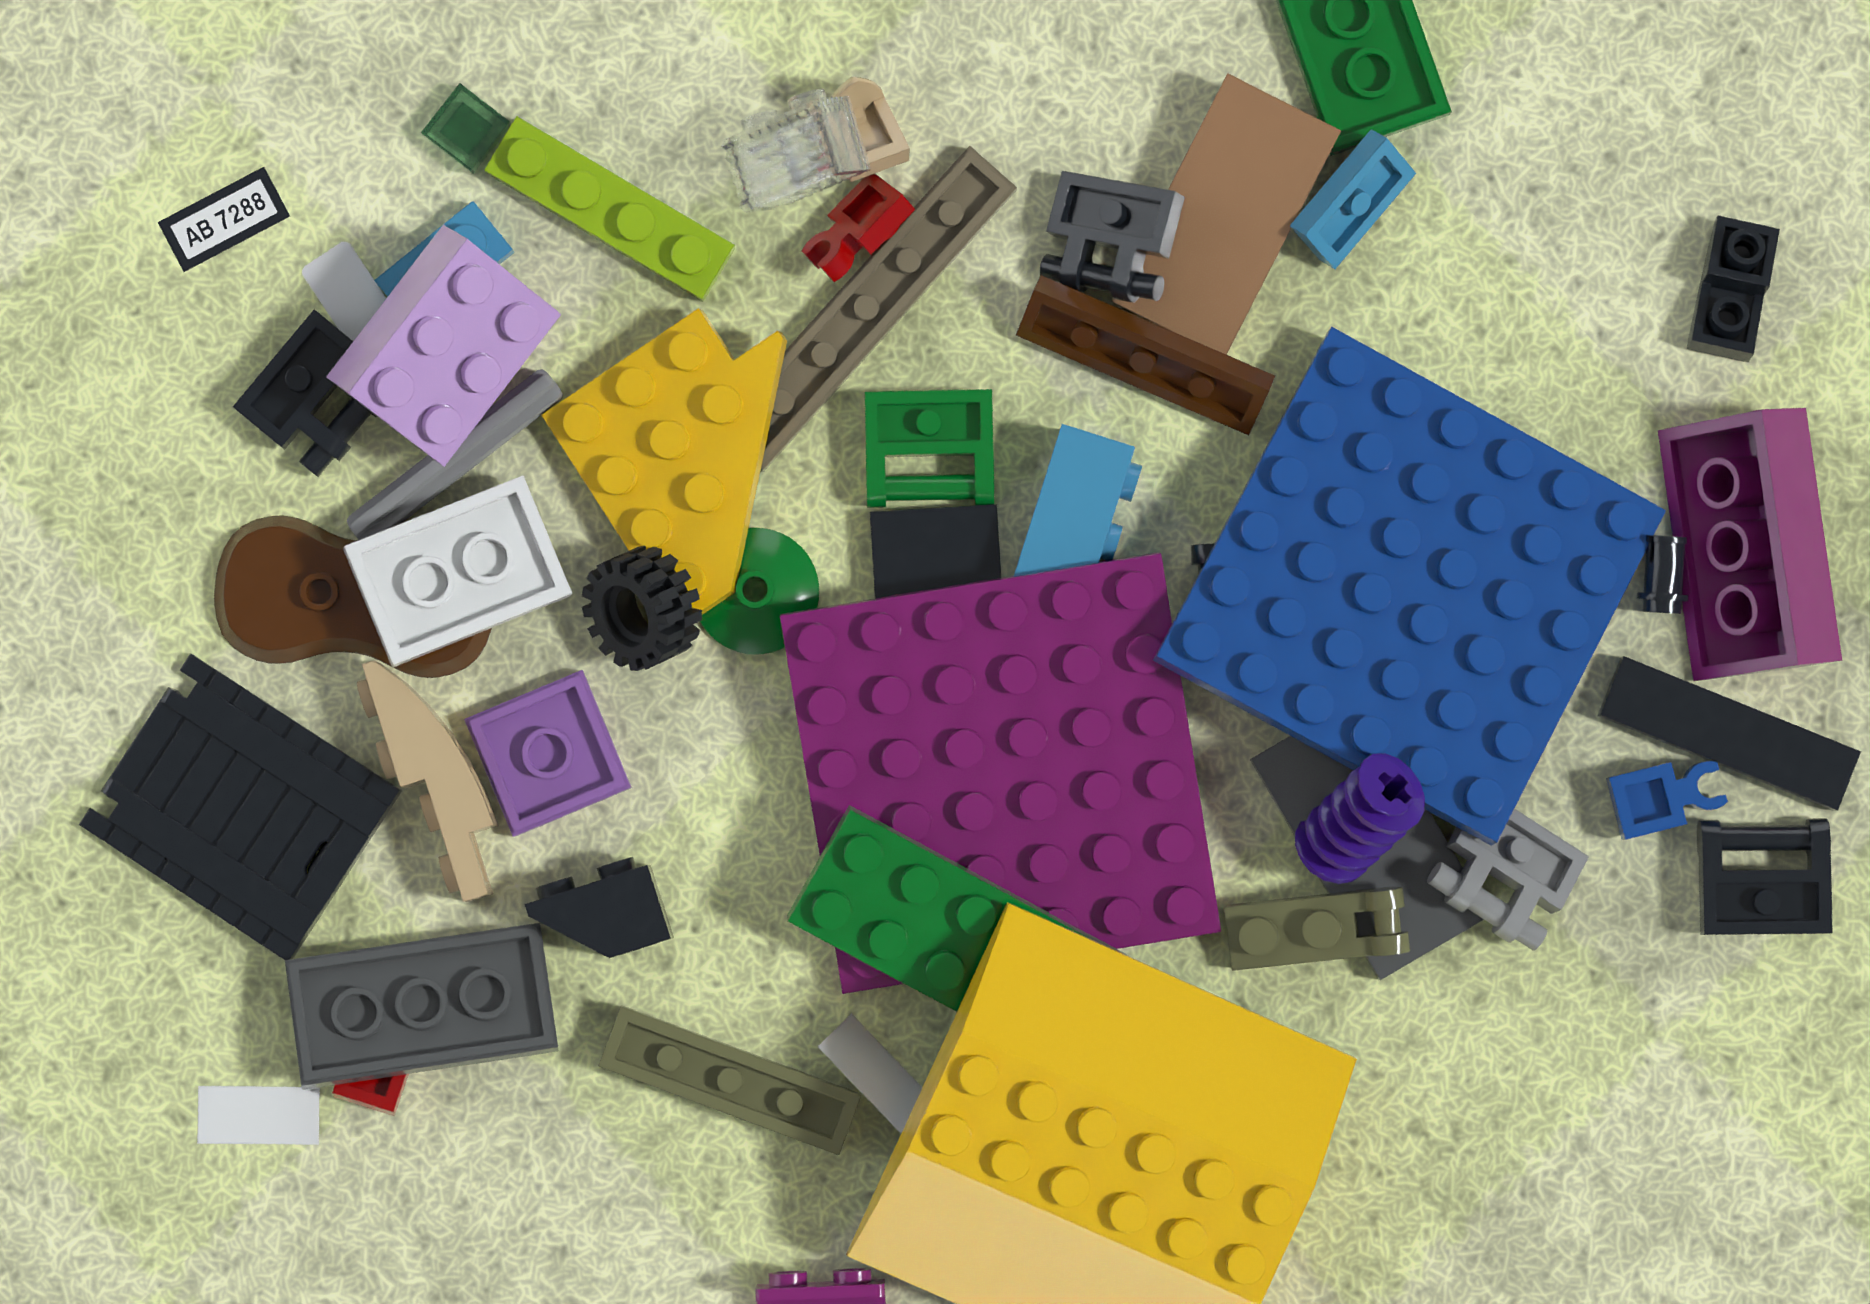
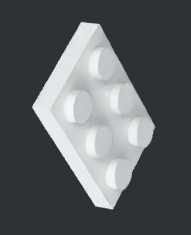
(457, 571)

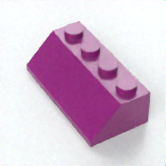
(1753, 543)

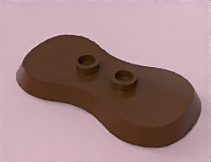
(293, 596)

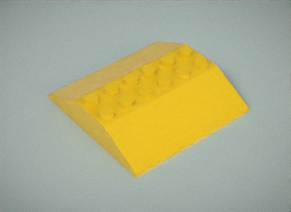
(1102, 1136)

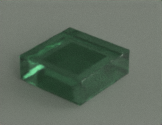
(466, 128)

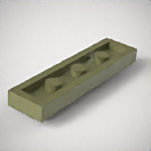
(729, 1080)

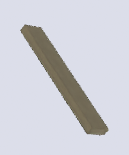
(883, 293)

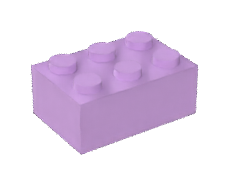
(444, 345)

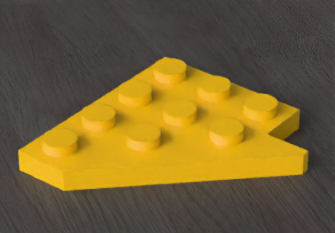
(678, 447)

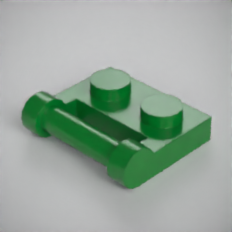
(929, 426)

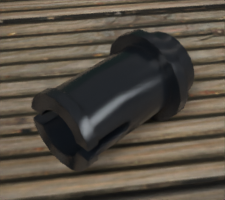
(1663, 575)

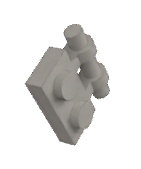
(1527, 860)

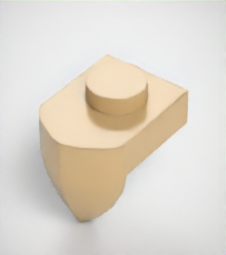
(877, 125)

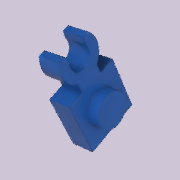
(1654, 799)

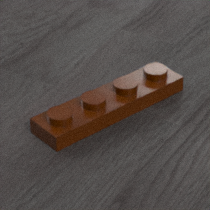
(1145, 355)

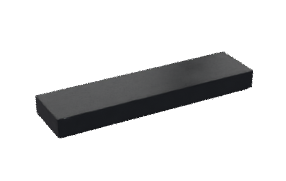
(1729, 733)

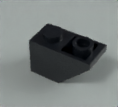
(607, 915)

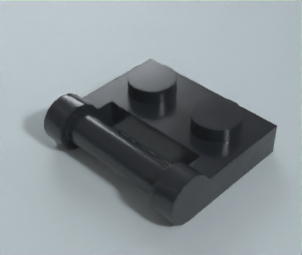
(1765, 899)

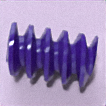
(1360, 819)

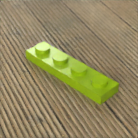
(609, 208)

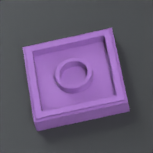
(548, 753)

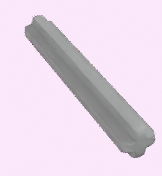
(430, 478)

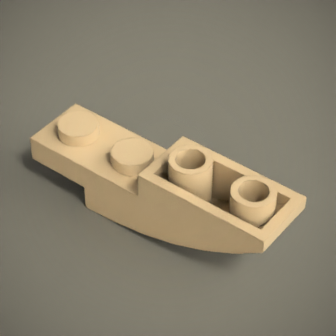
(424, 750)

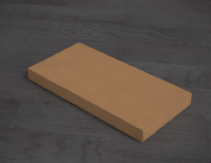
(1241, 195)

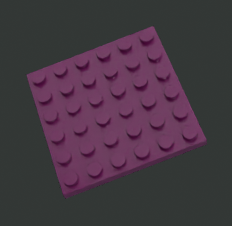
(1017, 741)

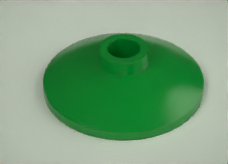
(791, 587)

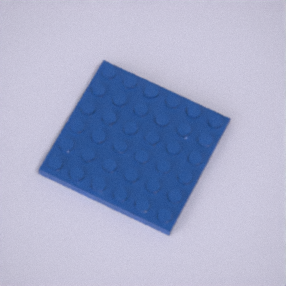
(1410, 583)

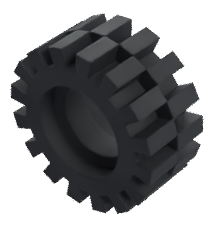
(663, 597)

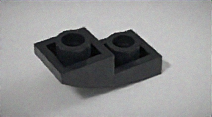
(1733, 288)

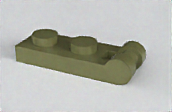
(1314, 928)

